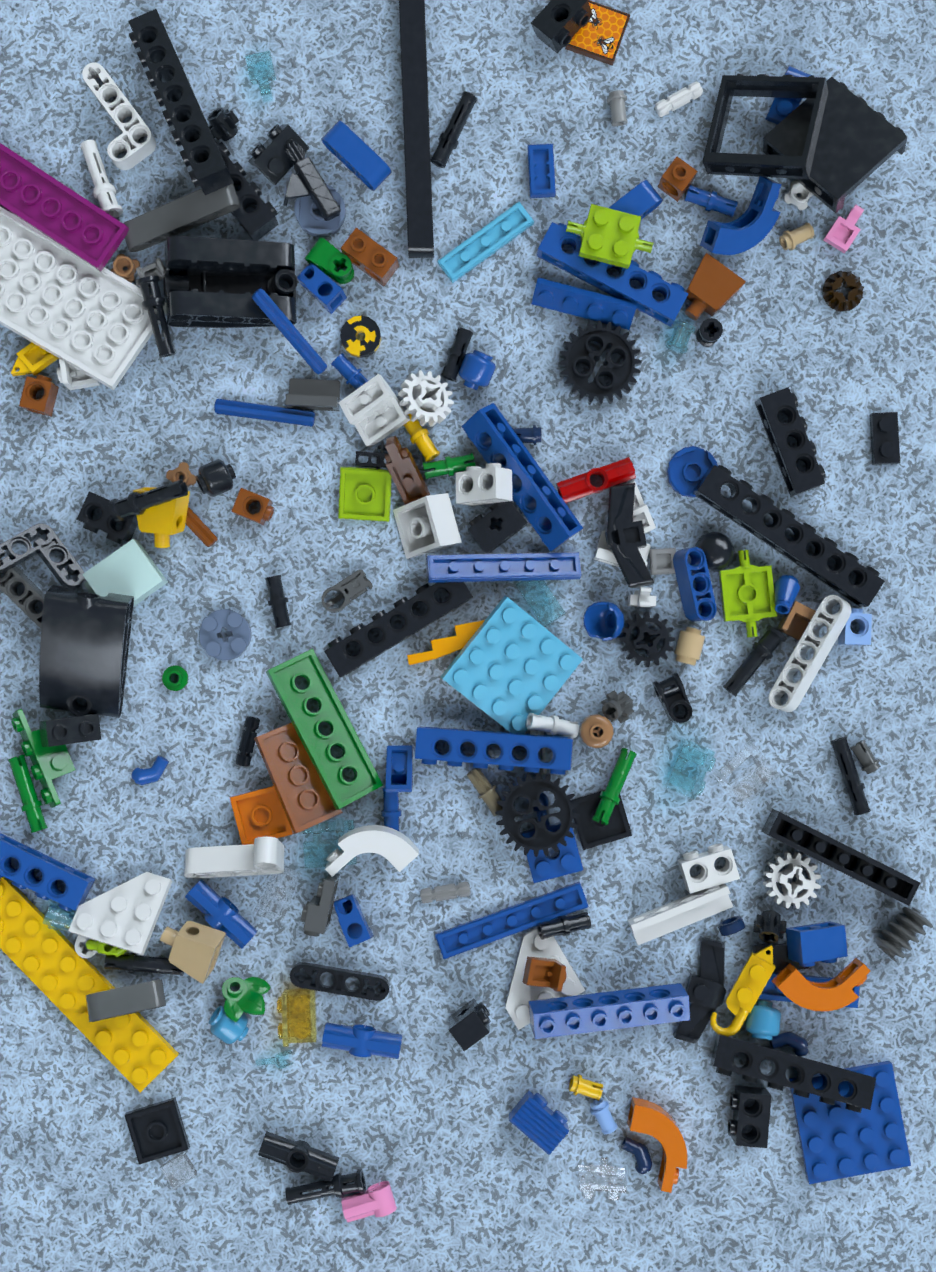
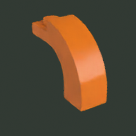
(825, 995)
(655, 1121)

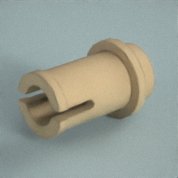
(792, 238)

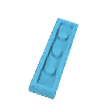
(485, 242)

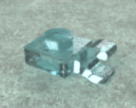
(261, 71)

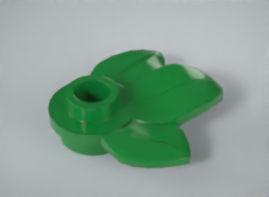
(246, 999)

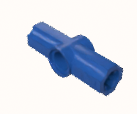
(221, 914)
(361, 1040)

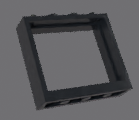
(756, 164)

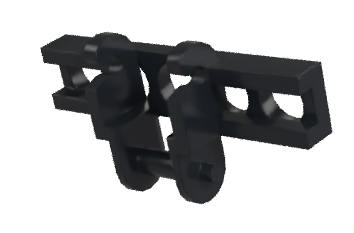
(380, 458)

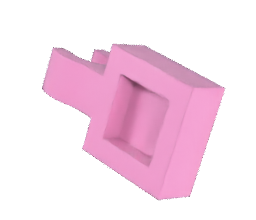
(844, 230)

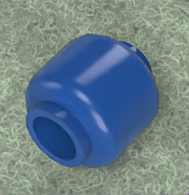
(477, 369)

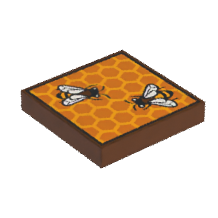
(601, 35)

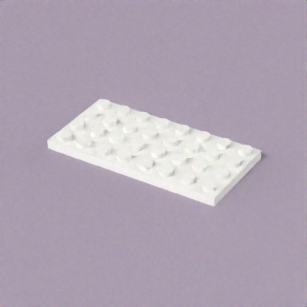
(68, 304)

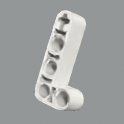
(118, 111)
(260, 858)

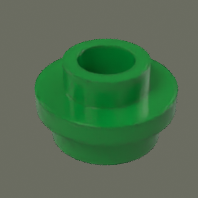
(183, 678)

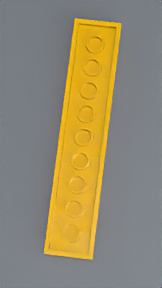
(66, 980)

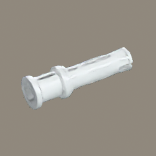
(103, 190)

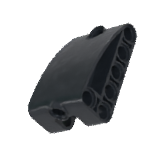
(214, 281)
(84, 651)

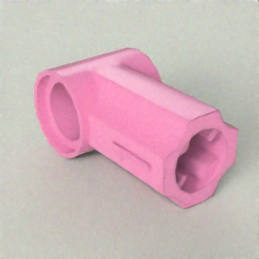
(376, 1201)

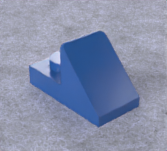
(399, 768)

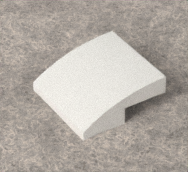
(374, 411)

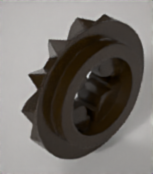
(837, 300)

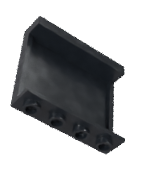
(849, 144)

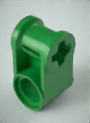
(328, 259)

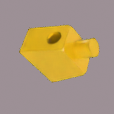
(163, 519)

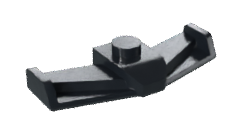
(626, 536)
(704, 991)

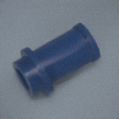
(529, 435)

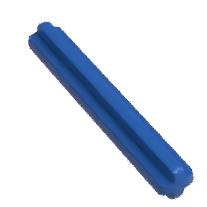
(289, 331)
(264, 412)

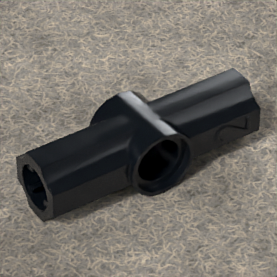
(282, 1149)

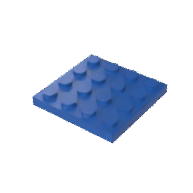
(851, 1143)

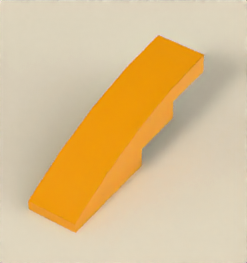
(447, 645)

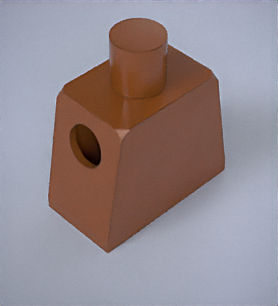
(711, 287)

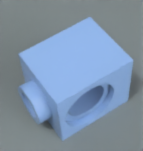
(863, 636)

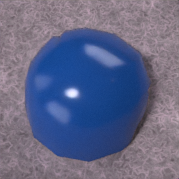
(603, 620)

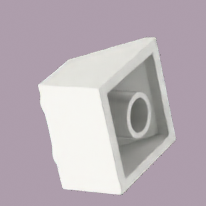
(427, 525)

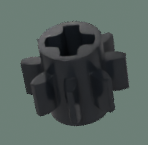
(223, 124)
(769, 926)

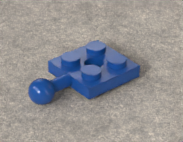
(567, 860)

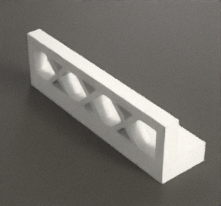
(680, 913)

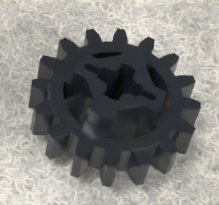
(642, 627)

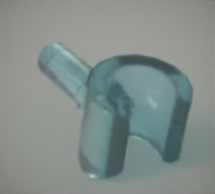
(278, 1060)

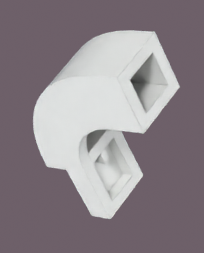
(373, 839)

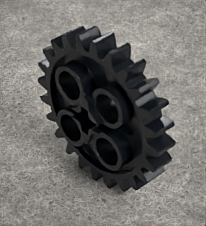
(619, 374)
(542, 838)

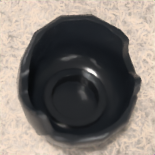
(717, 549)

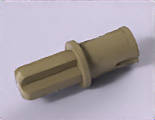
(485, 790)

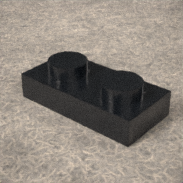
(884, 438)

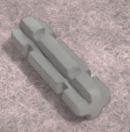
(445, 892)

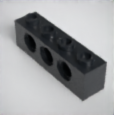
(263, 218)
(786, 456)

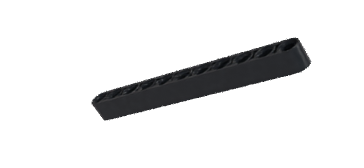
(416, 129)

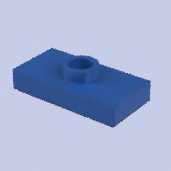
(541, 171)

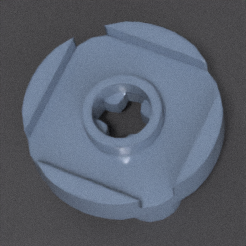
(315, 224)
(213, 625)

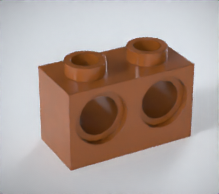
(370, 257)

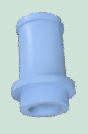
(603, 1115)

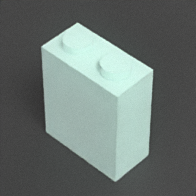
(126, 573)

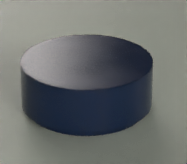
(731, 926)

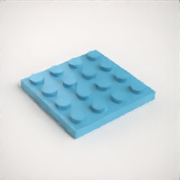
(511, 666)

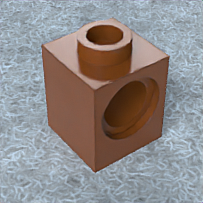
(677, 178)
(46, 403)
(242, 504)

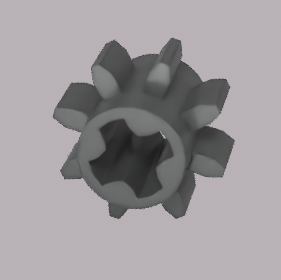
(617, 706)

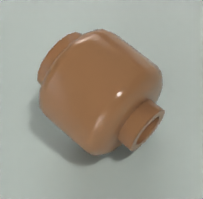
(586, 731)

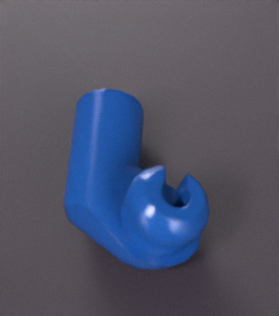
(152, 774)

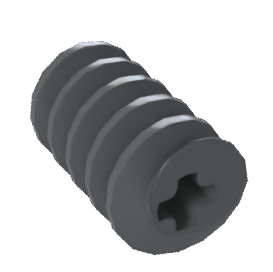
(902, 933)

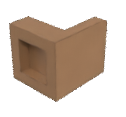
(796, 620)

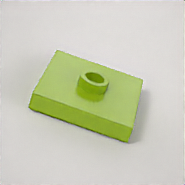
(365, 494)

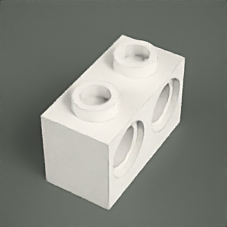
(484, 485)
(709, 875)

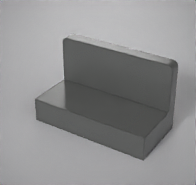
(313, 394)

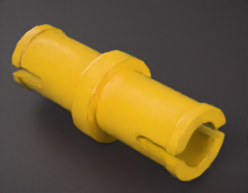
(420, 437)

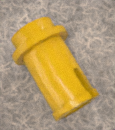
(585, 1087)

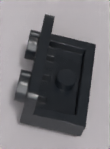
(272, 156)

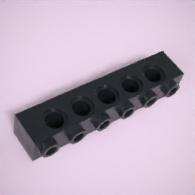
(345, 663)
(840, 857)
(860, 1085)

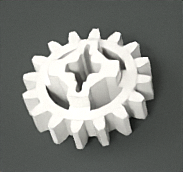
(422, 386)
(793, 870)

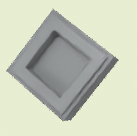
(662, 561)

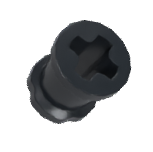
(714, 326)

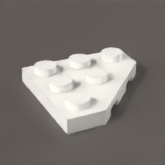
(124, 914)
(520, 993)

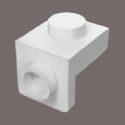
(74, 378)

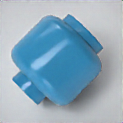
(763, 1021)
(226, 1029)

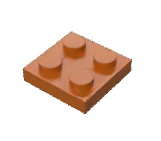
(260, 815)

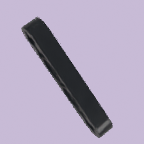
(339, 986)

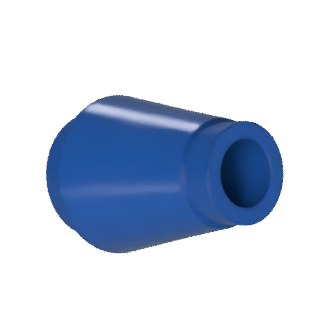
(786, 591)

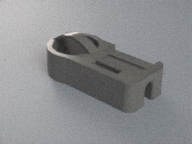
(349, 588)

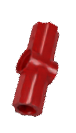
(611, 475)

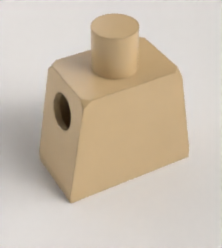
(194, 948)

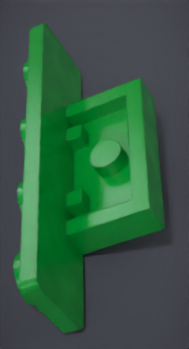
(47, 761)

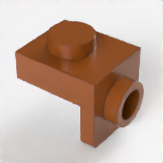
(544, 973)

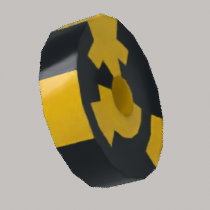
(358, 325)

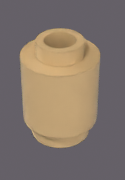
(689, 646)

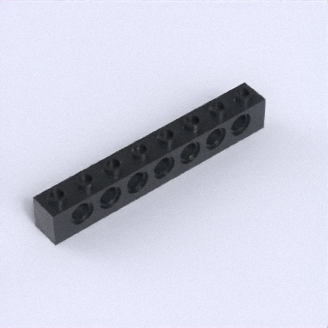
(180, 103)
(868, 578)

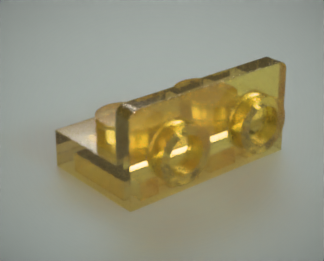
(298, 1016)

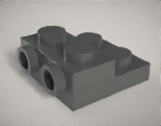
(319, 910)

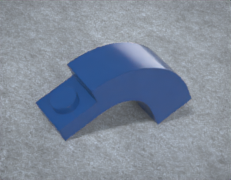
(749, 228)

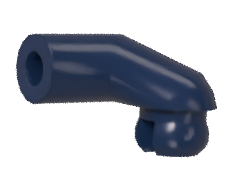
(792, 1040)
(641, 1154)

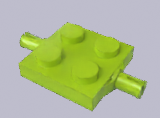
(609, 236)
(747, 593)

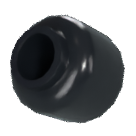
(215, 478)

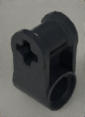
(672, 697)

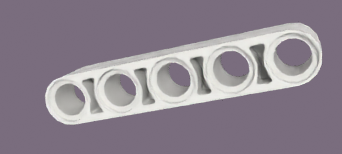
(821, 647)

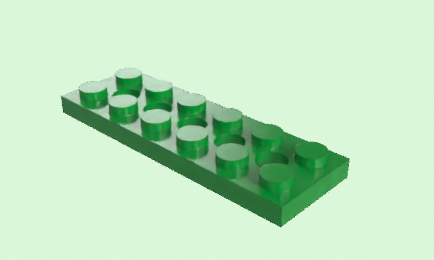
(316, 744)

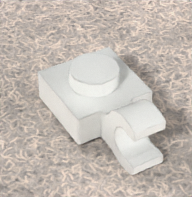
(642, 598)

